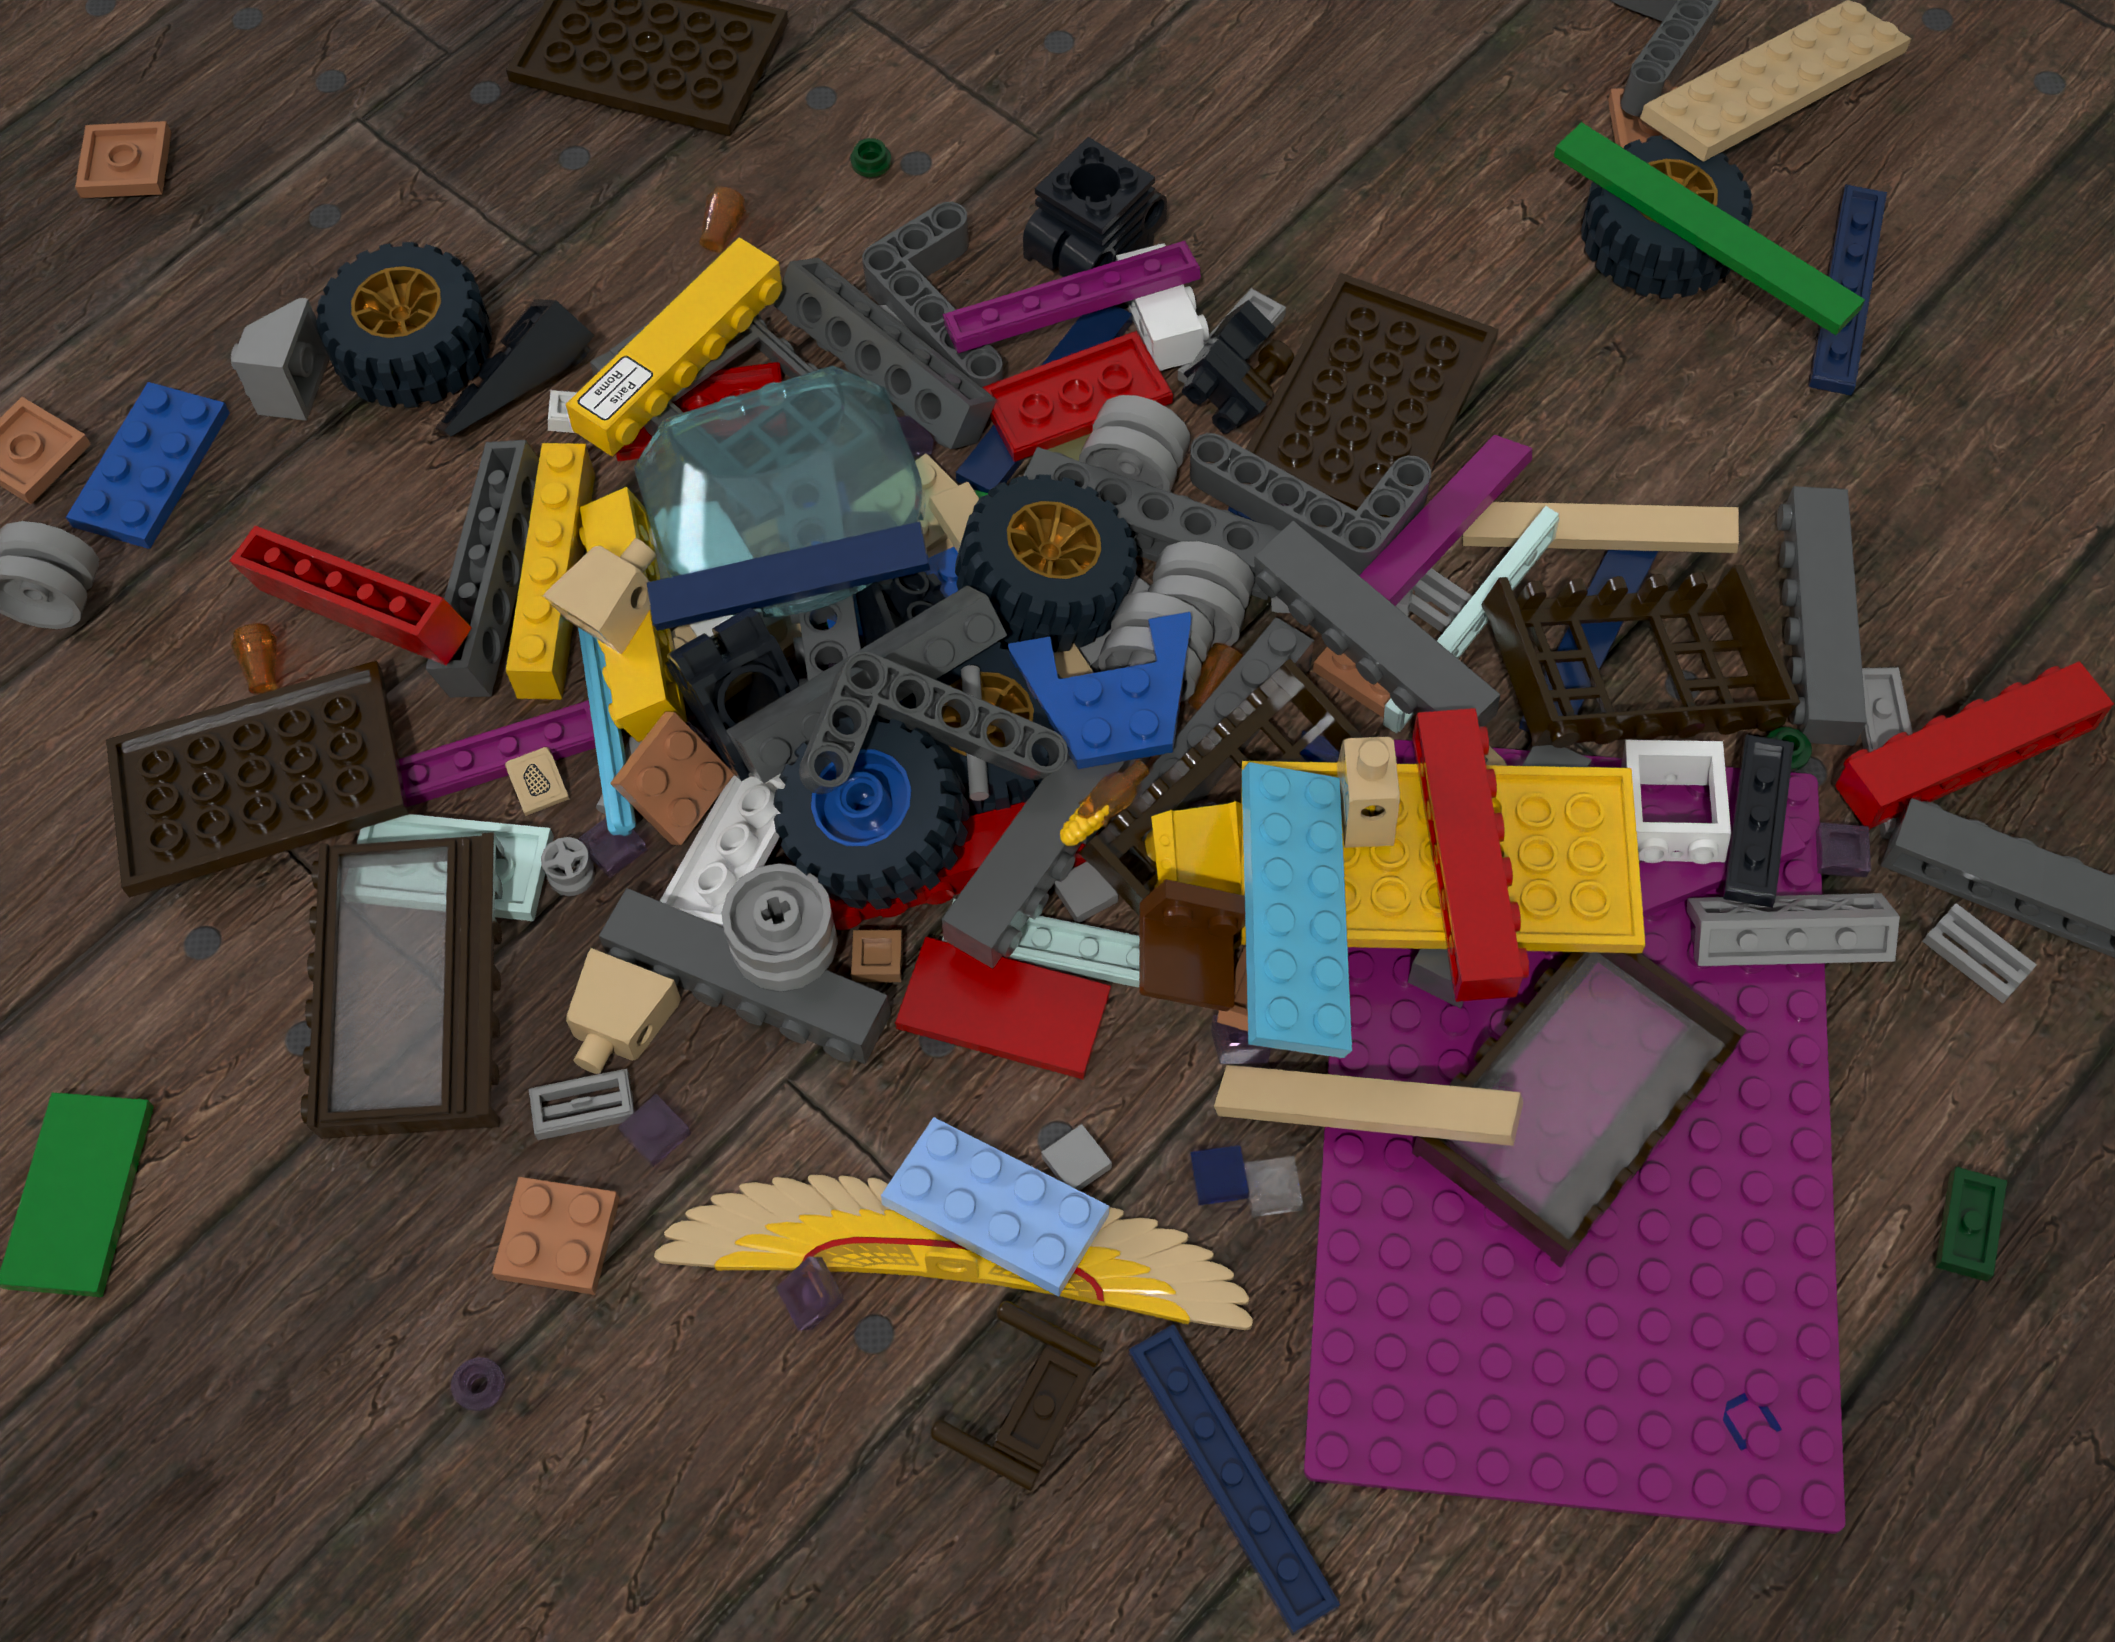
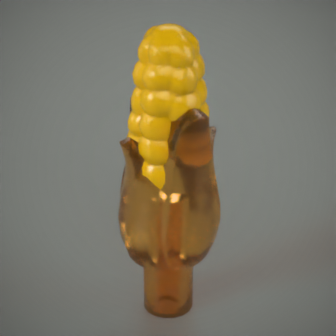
(1105, 801)

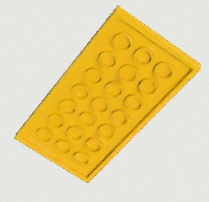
(1568, 852)

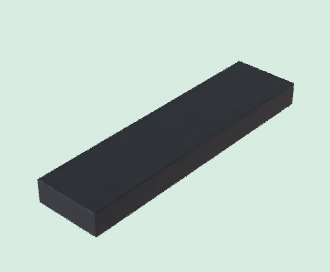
(1758, 821)

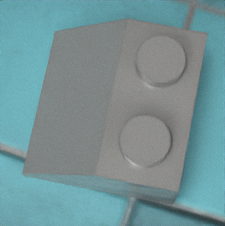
(282, 361)

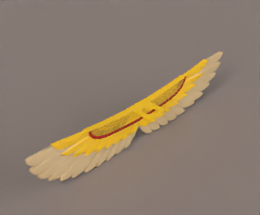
(845, 1223)

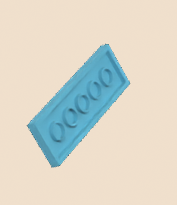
(1295, 911)

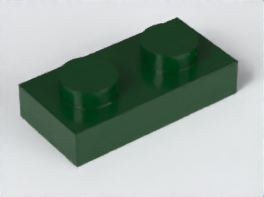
(1971, 1224)

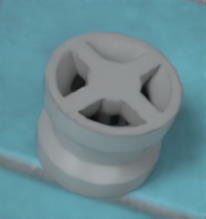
(562, 856)

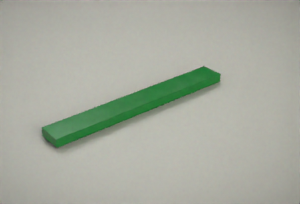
(1709, 228)

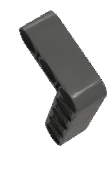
(1670, 48)
(897, 276)
(1308, 505)
(930, 698)

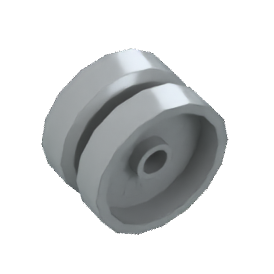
(1138, 441)
(44, 574)
(1209, 580)
(1131, 642)
(779, 927)

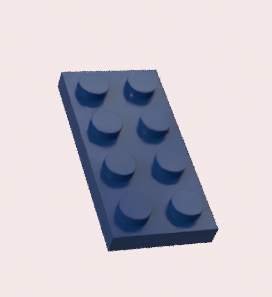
(148, 465)

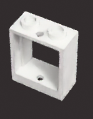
(1680, 764)

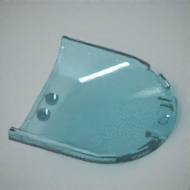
(778, 475)

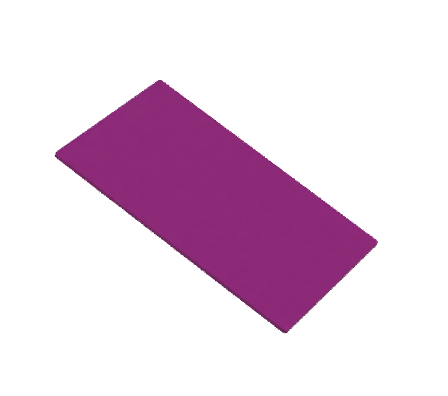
(1602, 1384)

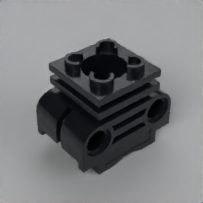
(1092, 211)
(709, 665)

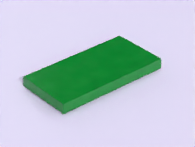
(76, 1195)

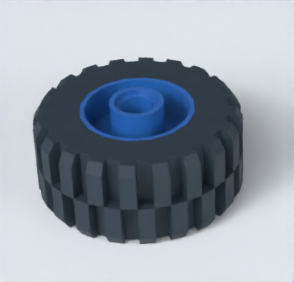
(881, 827)

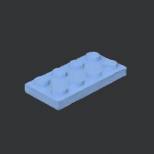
(995, 1206)

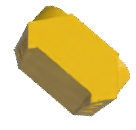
(1198, 846)

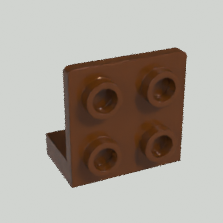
(1189, 944)

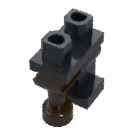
(1226, 376)

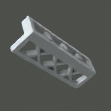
(1794, 930)

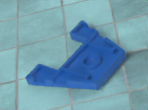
(1115, 711)

